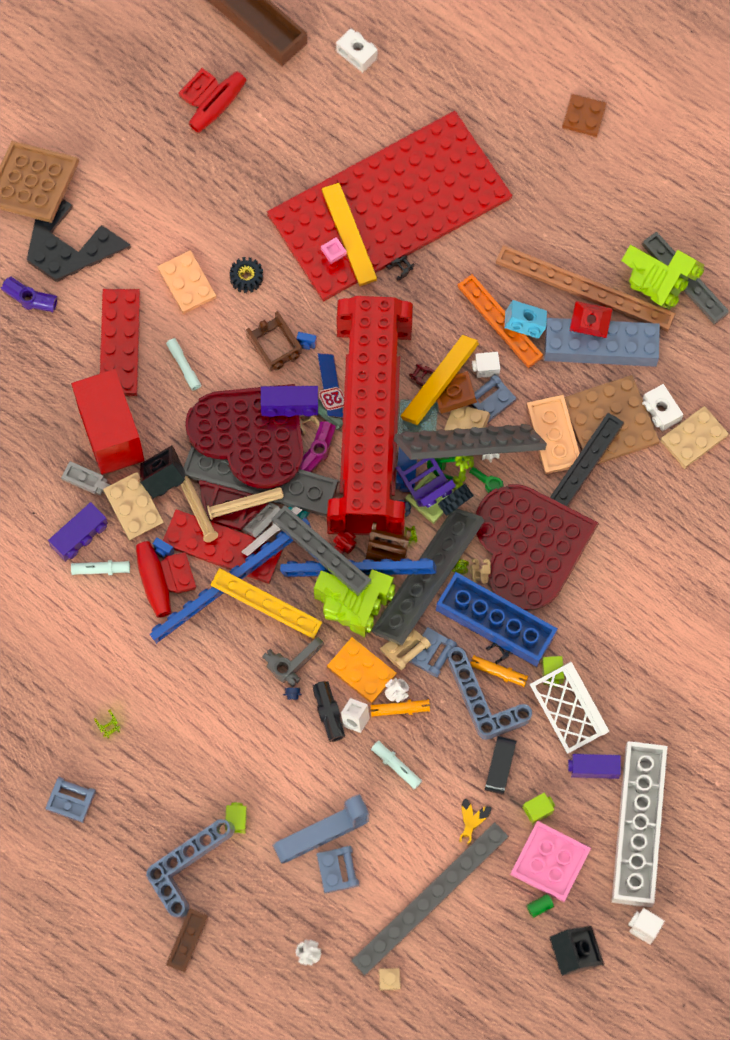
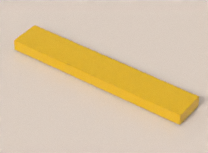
(349, 234)
(439, 380)
(266, 603)

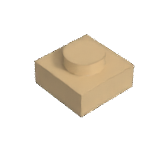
(389, 979)

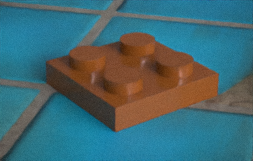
(584, 115)
(457, 393)

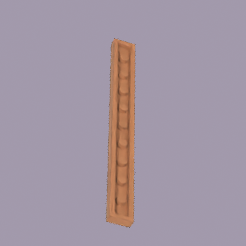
(584, 288)

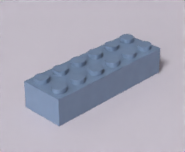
(625, 344)

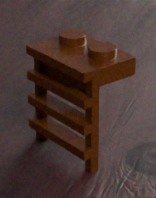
(378, 554)

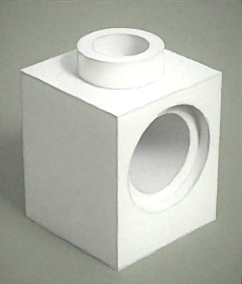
(486, 364)
(355, 715)

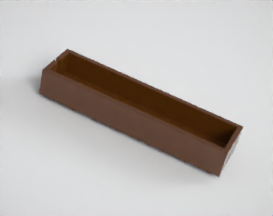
(265, 26)

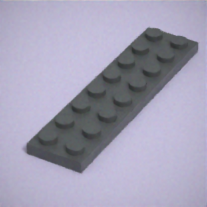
(469, 441)
(303, 491)
(420, 589)

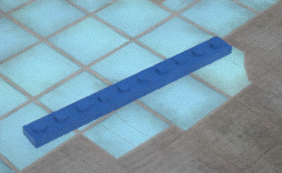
(208, 596)

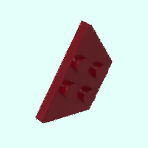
(215, 494)

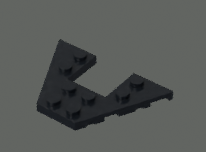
(59, 259)

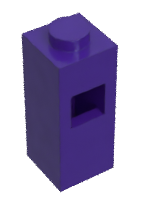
(595, 766)

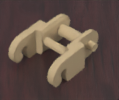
(312, 418)
(480, 575)

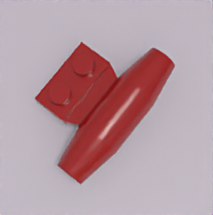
(210, 96)
(163, 577)

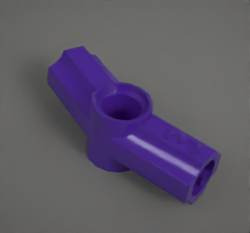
(19, 292)

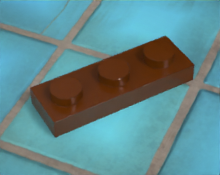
(187, 940)

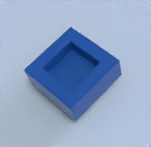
(307, 340)
(162, 548)

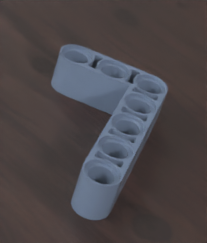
(479, 701)
(352, 817)
(184, 861)

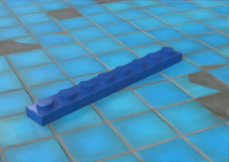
(386, 566)

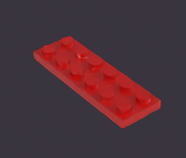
(121, 336)
(224, 551)

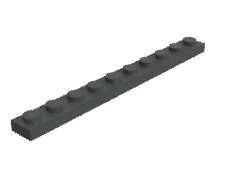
(429, 899)

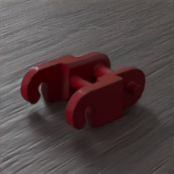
(425, 370)

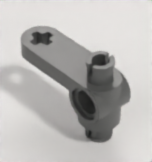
(275, 661)

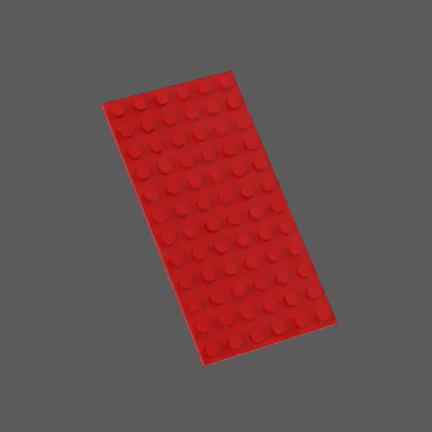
(397, 202)

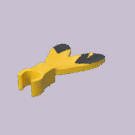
(472, 821)

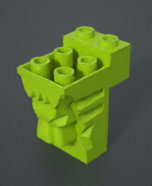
(661, 280)
(348, 608)

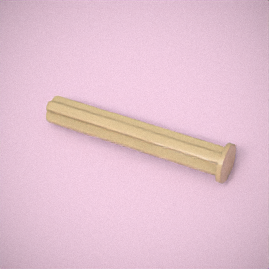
(245, 502)
(198, 510)

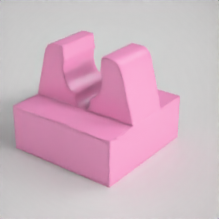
(333, 250)

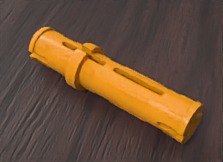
(499, 671)
(400, 708)

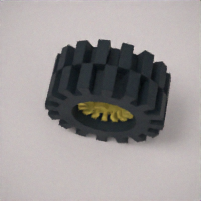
(239, 269)
(455, 499)

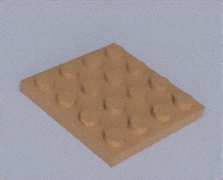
(34, 180)
(621, 400)

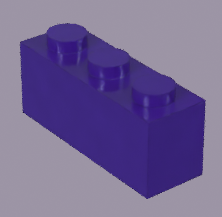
(289, 400)
(78, 532)

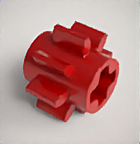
(345, 542)

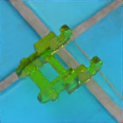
(102, 728)

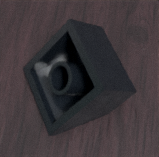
(162, 472)
(576, 950)

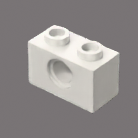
(360, 59)
(661, 397)
(645, 925)

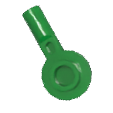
(490, 482)

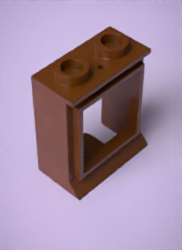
(265, 327)

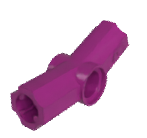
(323, 440)

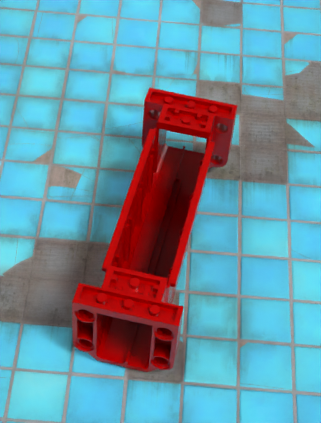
(370, 415)

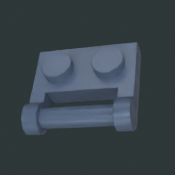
(497, 401)
(425, 656)
(67, 805)
(331, 872)

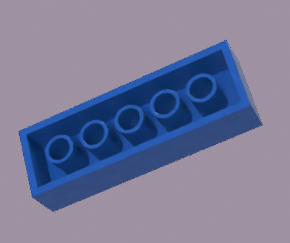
(496, 619)

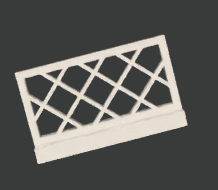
(584, 699)

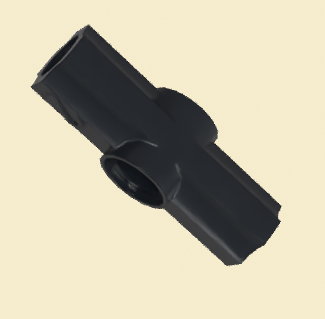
(328, 711)

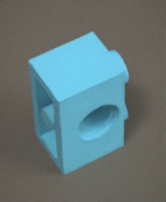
(525, 319)

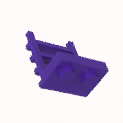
(430, 491)

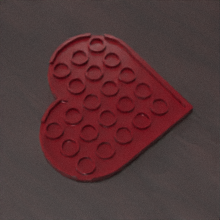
(257, 447)
(531, 544)

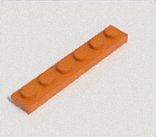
(495, 316)

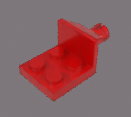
(591, 319)

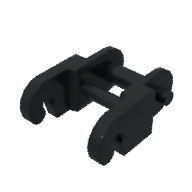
(397, 262)
(505, 654)

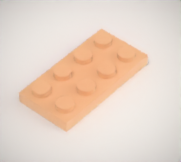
(553, 424)

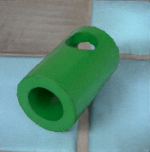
(540, 906)

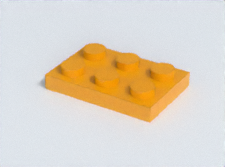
(361, 670)

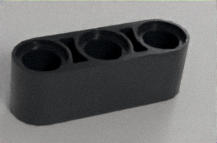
(500, 765)

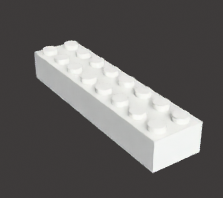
(639, 824)

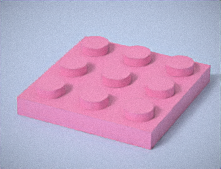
(550, 861)

